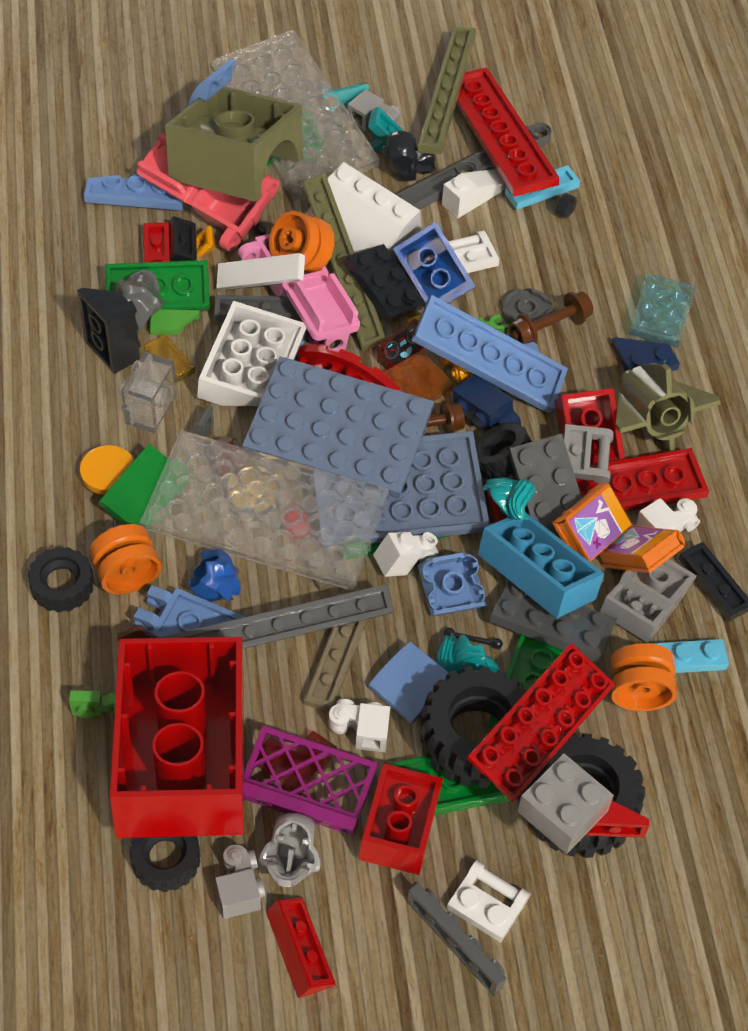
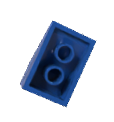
(434, 265)

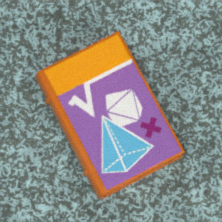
(593, 522)
(642, 549)

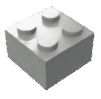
(565, 803)

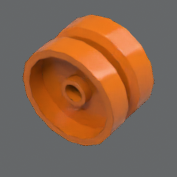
(303, 234)
(125, 559)
(643, 677)

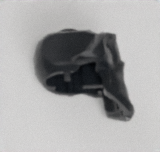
(404, 157)

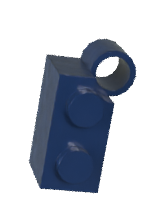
(484, 403)

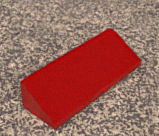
(300, 946)

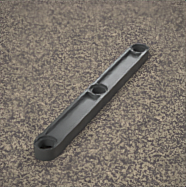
(431, 188)

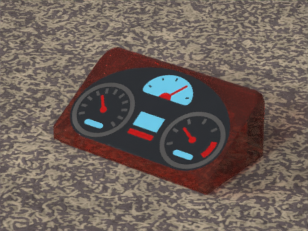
(398, 346)

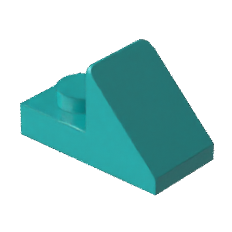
(381, 127)

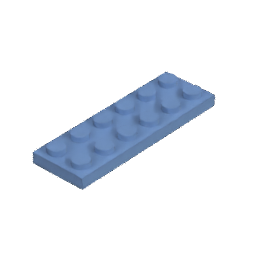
(490, 354)

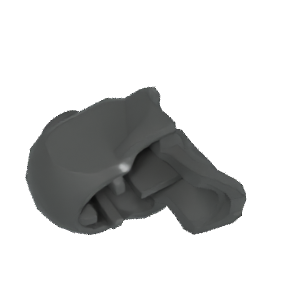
(143, 291)

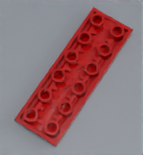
(540, 722)

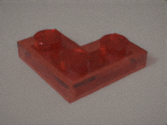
(302, 754)

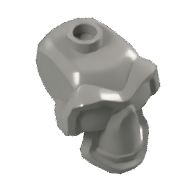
(291, 851)

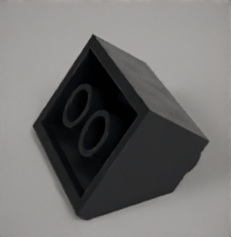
(110, 327)

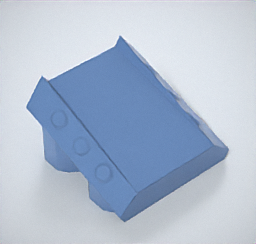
(452, 584)

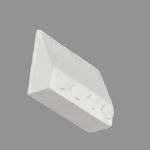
(371, 211)
(247, 355)

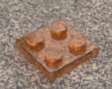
(420, 377)

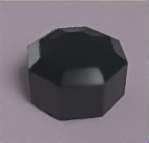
(566, 205)

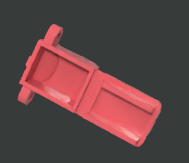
(224, 211)

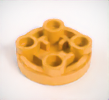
(103, 467)

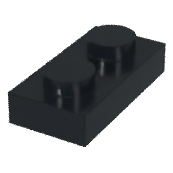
(182, 240)

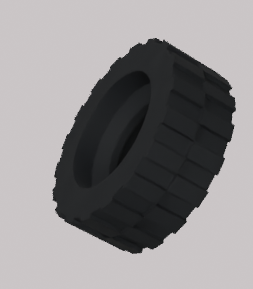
(493, 441)
(61, 599)
(165, 878)

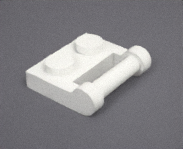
(475, 252)
(484, 910)

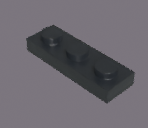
(715, 581)

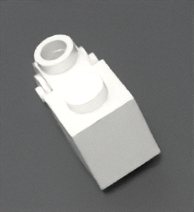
(661, 516)
(402, 550)
(368, 720)

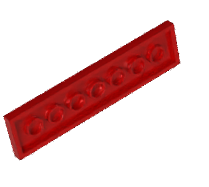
(504, 135)
(643, 481)

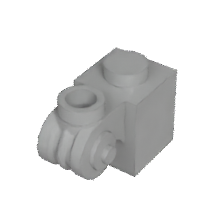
(361, 108)
(239, 890)

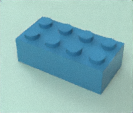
(540, 565)

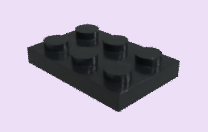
(384, 282)

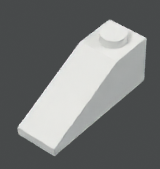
(471, 190)

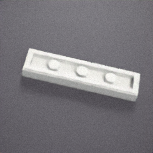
(260, 271)

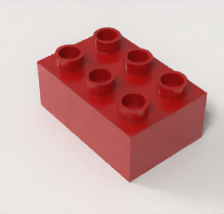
(178, 738)

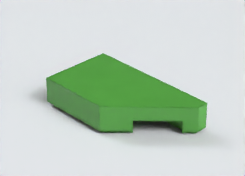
(172, 321)

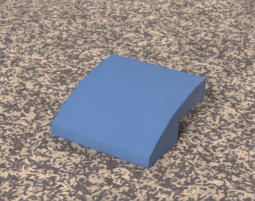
(214, 82)
(407, 681)

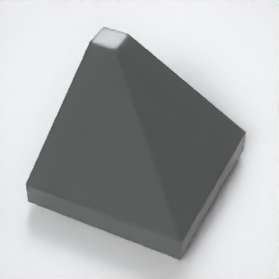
(203, 423)

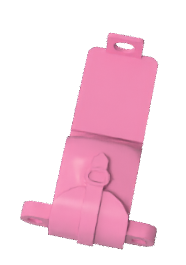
(317, 299)

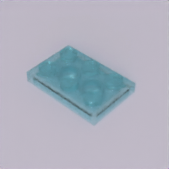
(662, 310)

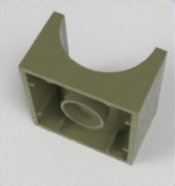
(229, 141)

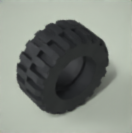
(458, 694)
(611, 770)

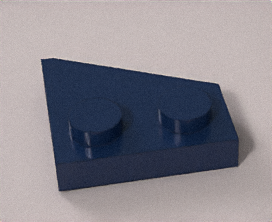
(639, 352)

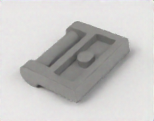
(578, 445)

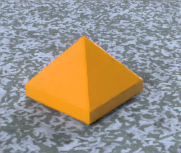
(205, 242)

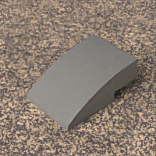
(648, 599)

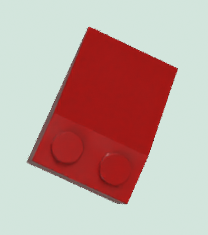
(591, 410)
(400, 819)

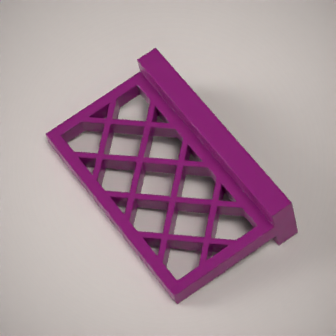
(290, 802)

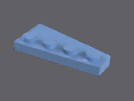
(129, 192)

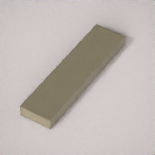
(334, 666)

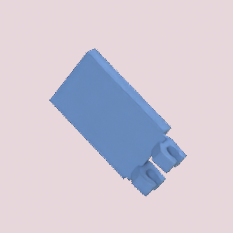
(179, 612)

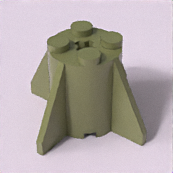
(659, 403)

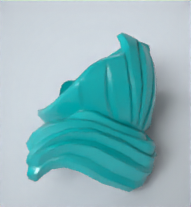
(511, 495)
(460, 654)

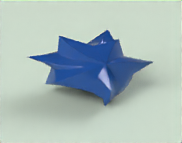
(215, 577)

